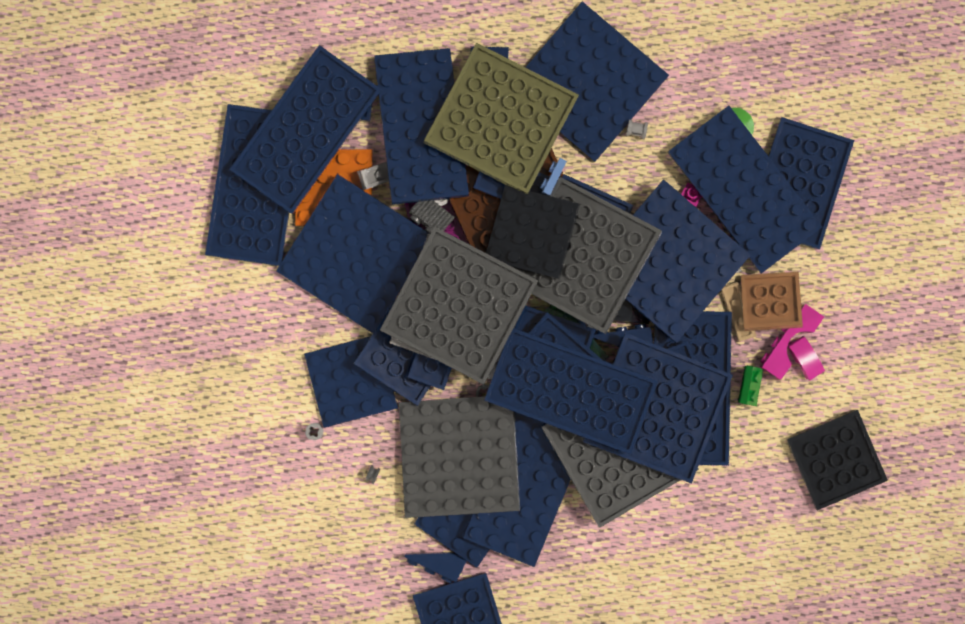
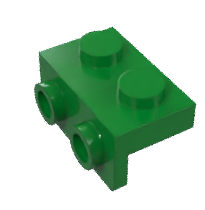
(750, 385)

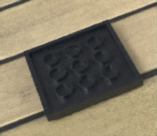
(533, 231)
(837, 460)

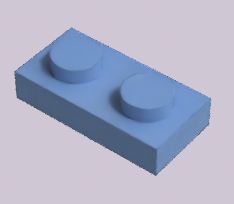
(555, 170)

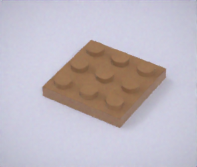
(771, 301)

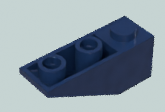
(615, 338)
(443, 563)

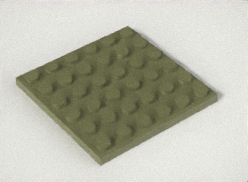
(501, 118)

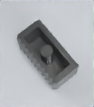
(430, 215)

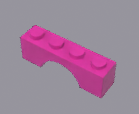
(777, 360)

